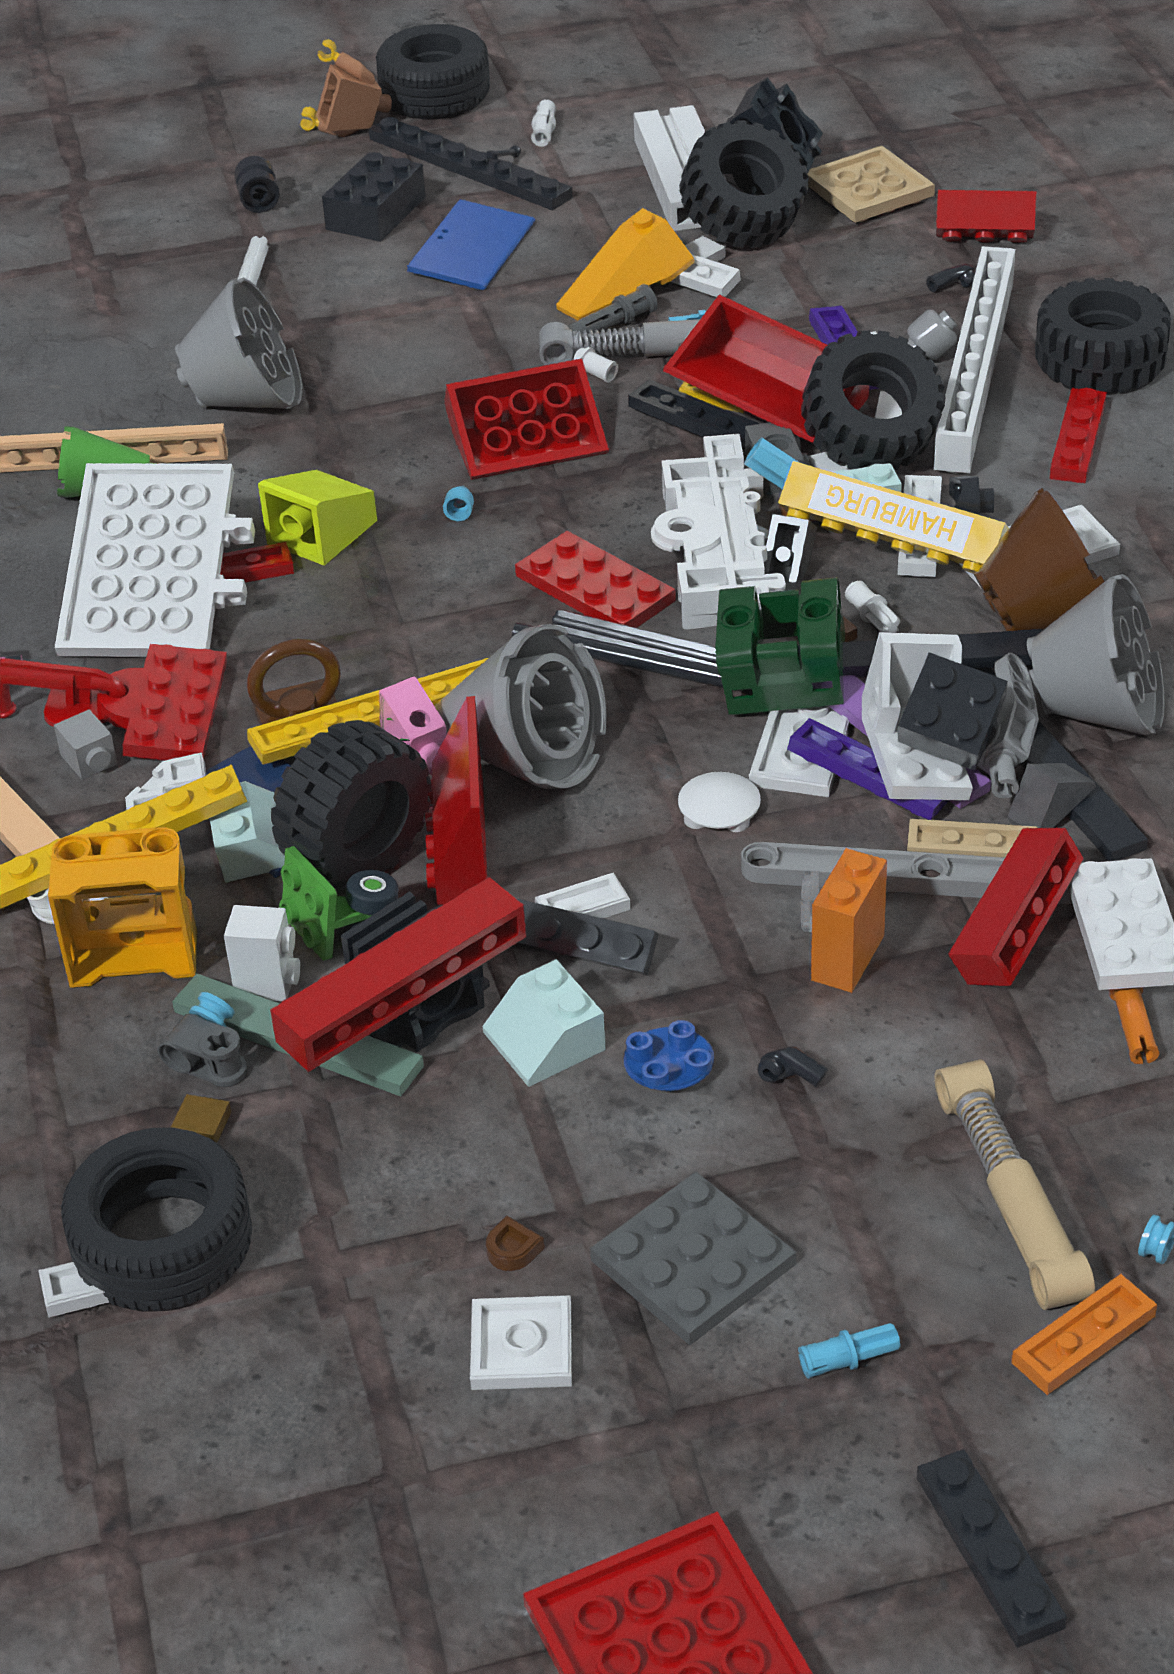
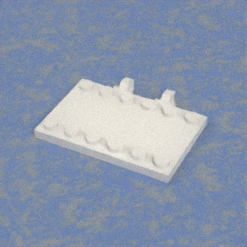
(149, 559)

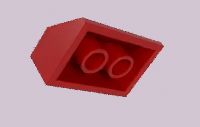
(985, 215)

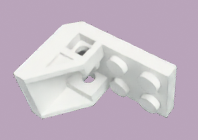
(889, 684)

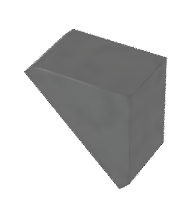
(1048, 794)

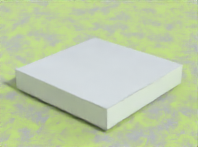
(521, 1343)

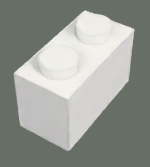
(261, 951)

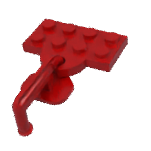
(162, 705)

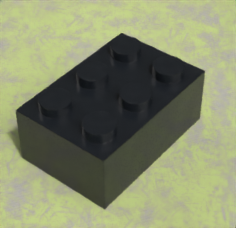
(374, 196)

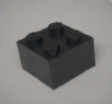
(952, 711)

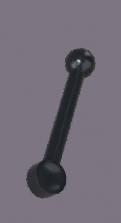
(514, 151)

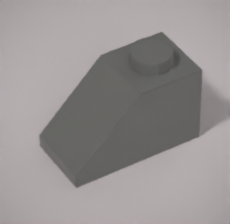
(789, 548)

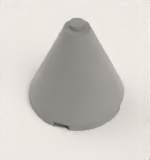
(536, 707)

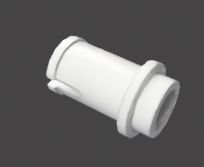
(596, 364)

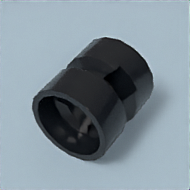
(256, 184)

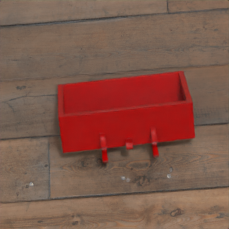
(752, 364)

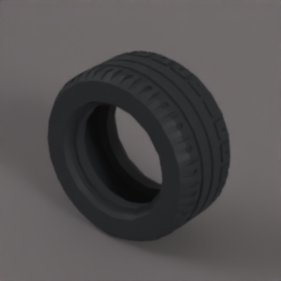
(164, 1270)

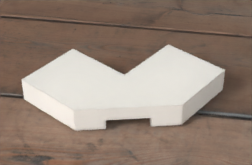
(167, 776)

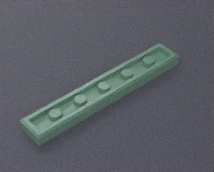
(366, 1060)

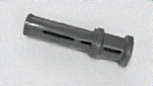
(620, 311)

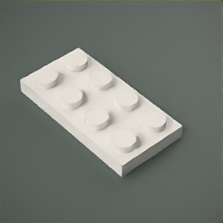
(1124, 923)

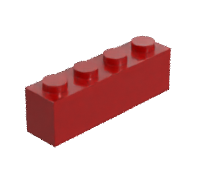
(1016, 906)

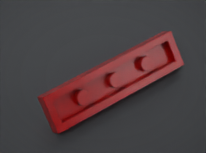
(1078, 435)

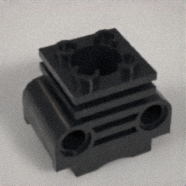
(781, 112)
(429, 1018)

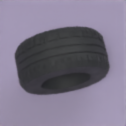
(433, 71)

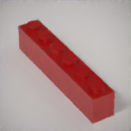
(398, 974)

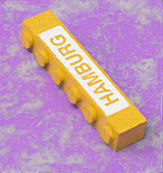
(890, 516)

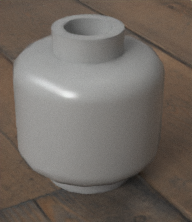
(933, 333)

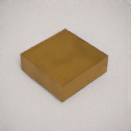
(203, 1116)

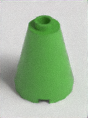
(90, 448)

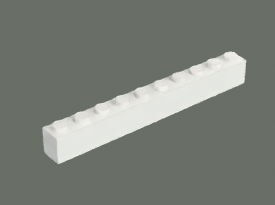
(974, 361)

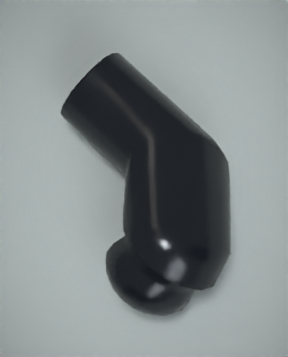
(946, 277)
(790, 1062)

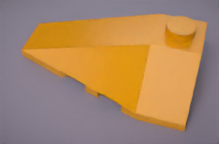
(636, 254)

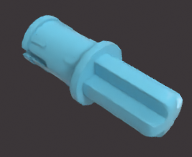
(847, 1349)

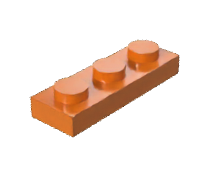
(1083, 1334)

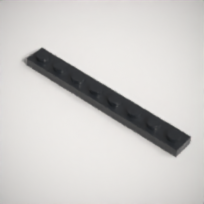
(471, 163)

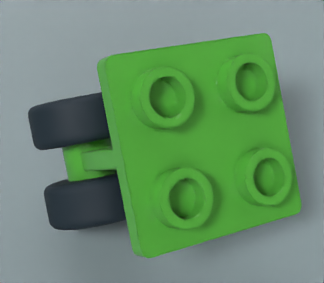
(316, 908)

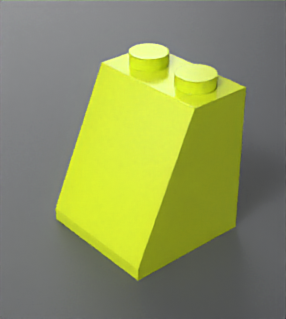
(315, 513)

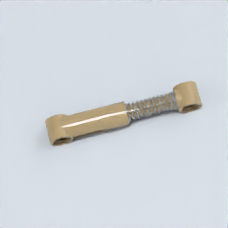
(1055, 1269)

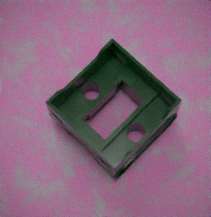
(776, 670)

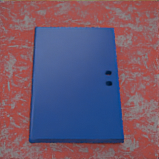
(471, 244)

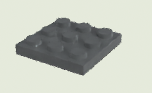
(693, 1257)

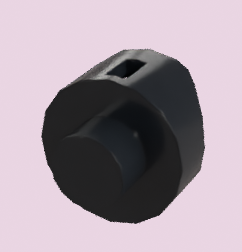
(969, 496)

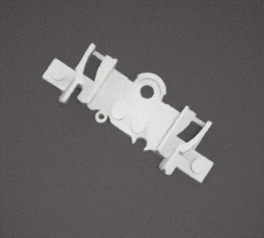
(723, 542)

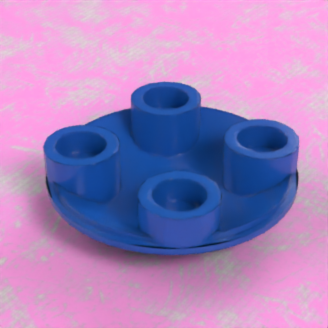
(668, 1057)

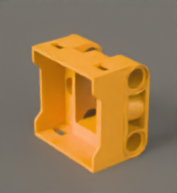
(127, 931)

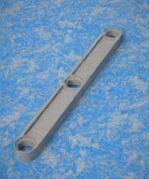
(958, 873)

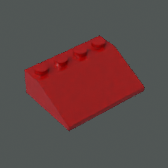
(525, 419)
(457, 810)

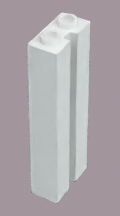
(665, 149)

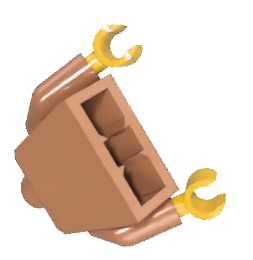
(348, 97)

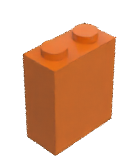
(848, 920)

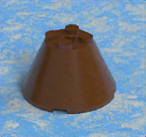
(1037, 568)

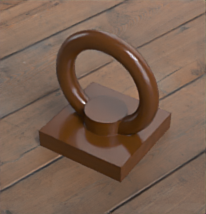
(298, 698)

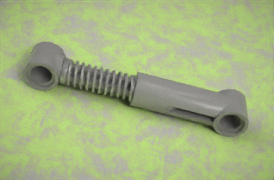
(651, 338)

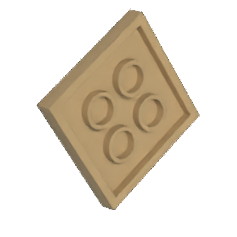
(869, 184)

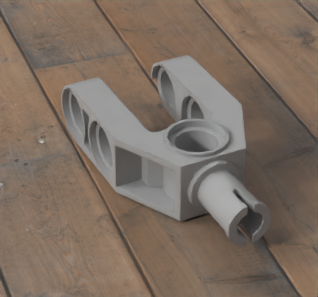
(1013, 729)

